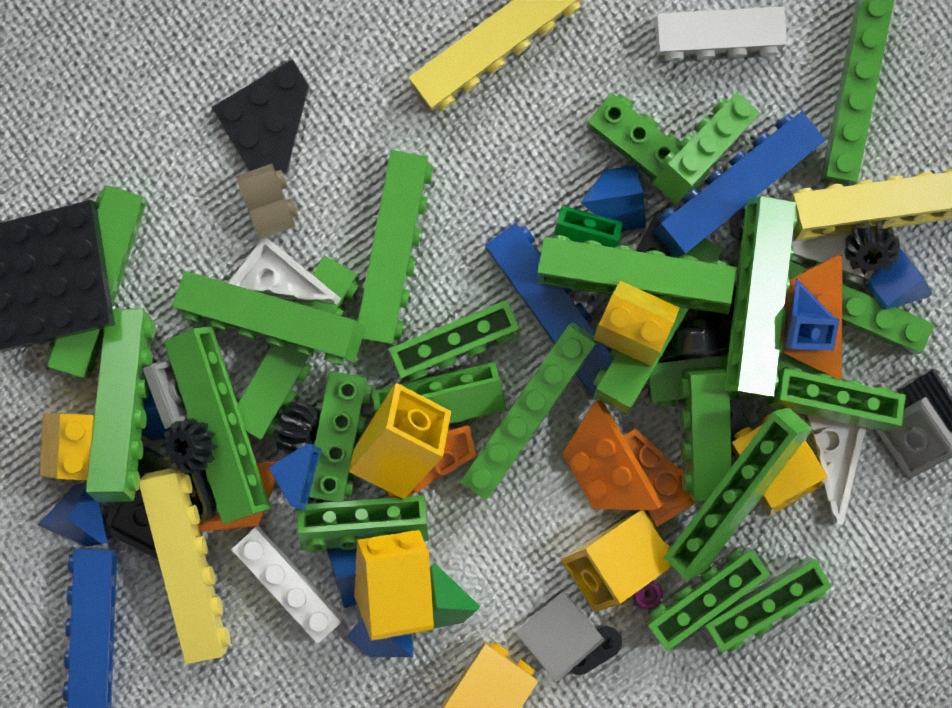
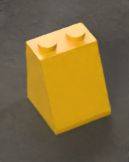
(636, 323)
(401, 442)
(66, 445)
(797, 479)
(618, 561)
(394, 585)
(492, 681)

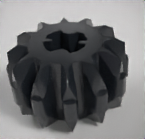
(872, 248)
(297, 427)
(189, 446)

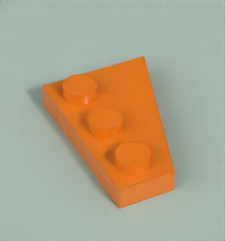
(457, 451)
(663, 476)

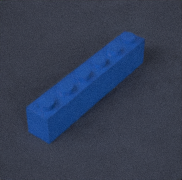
(744, 180)
(549, 304)
(91, 627)

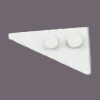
(278, 274)
(838, 453)

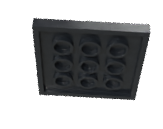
(52, 276)

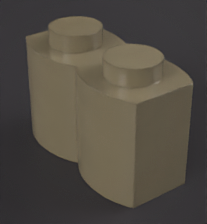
(266, 200)

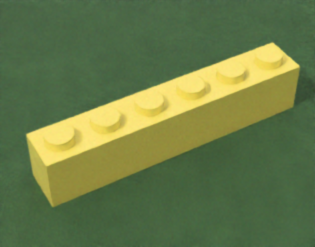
(486, 48)
(892, 201)
(184, 565)

